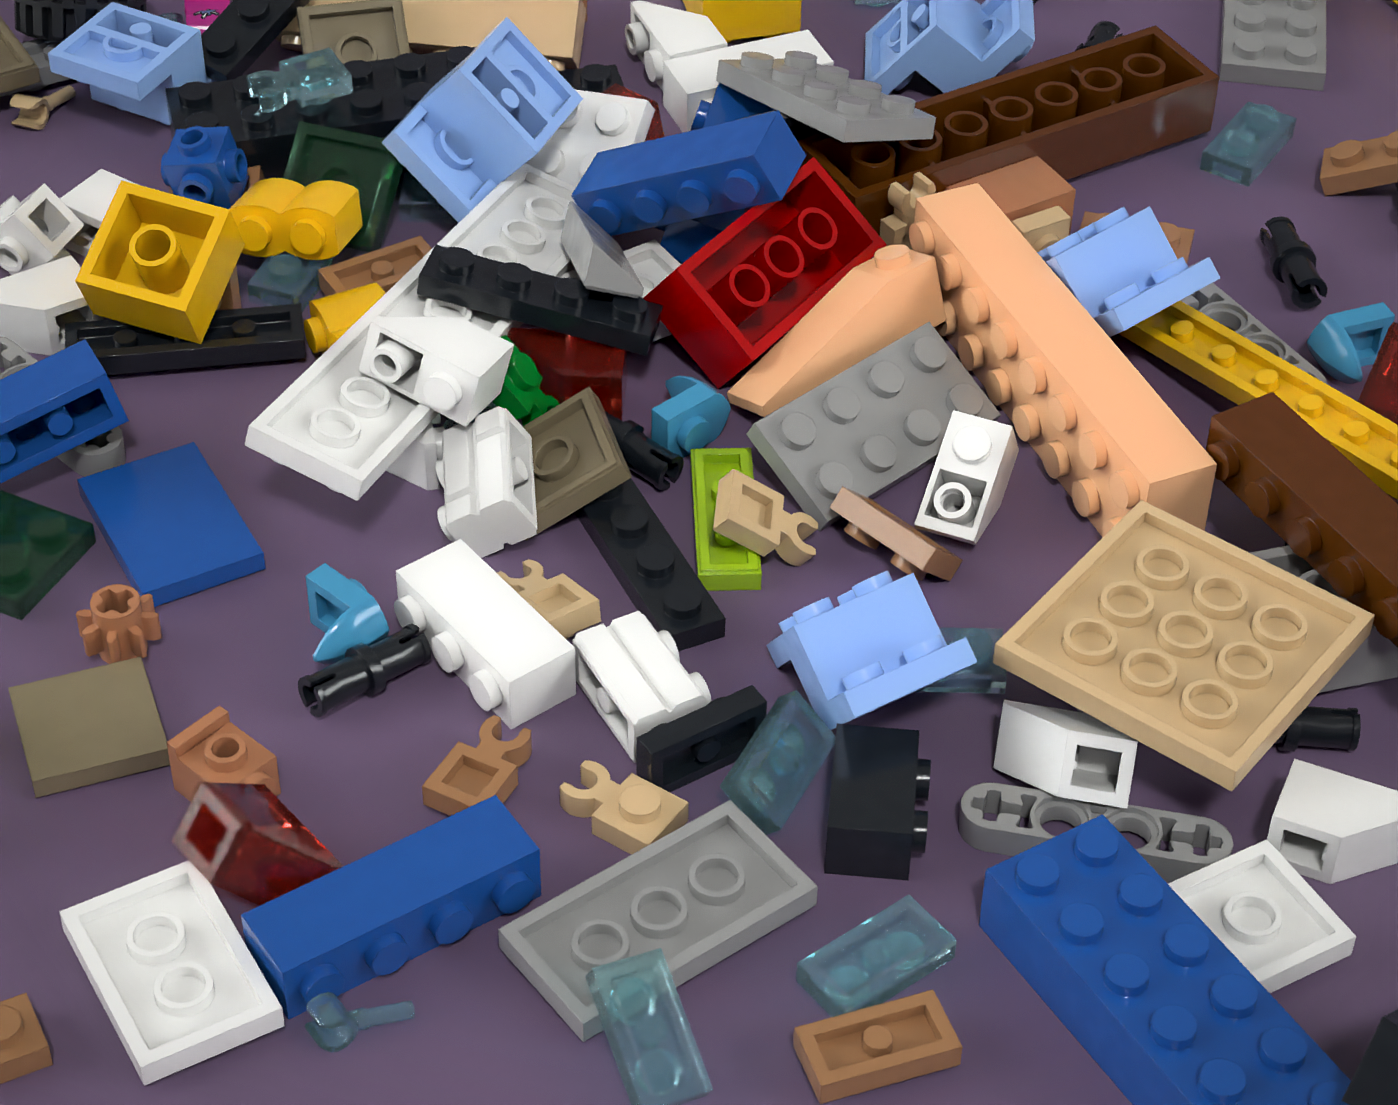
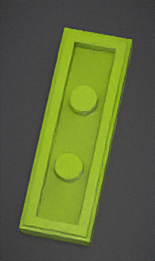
(719, 560)

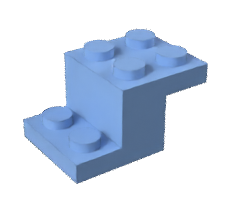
(947, 42)
(131, 59)
(483, 120)
(1125, 269)
(867, 648)

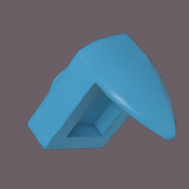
(1350, 340)
(690, 417)
(343, 613)

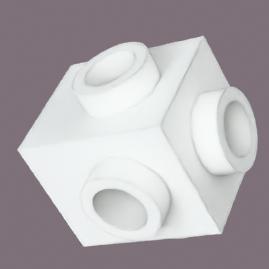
(35, 230)

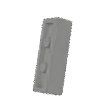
(597, 256)

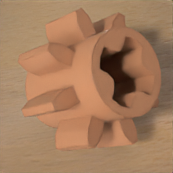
(118, 623)

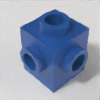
(205, 166)

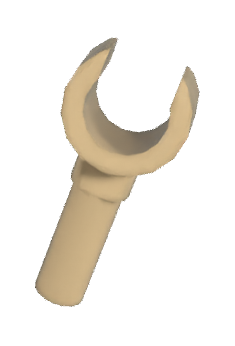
(35, 110)

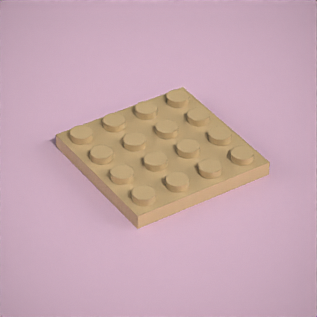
(1184, 643)

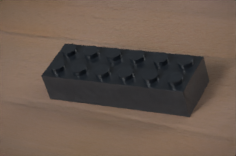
(380, 100)

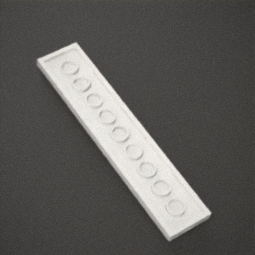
(352, 427)

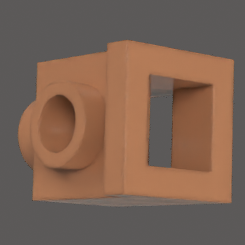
(219, 753)

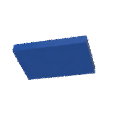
(171, 524)

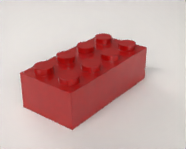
(764, 273)

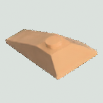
(851, 322)

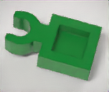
(521, 389)

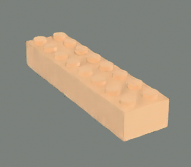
(1056, 368)

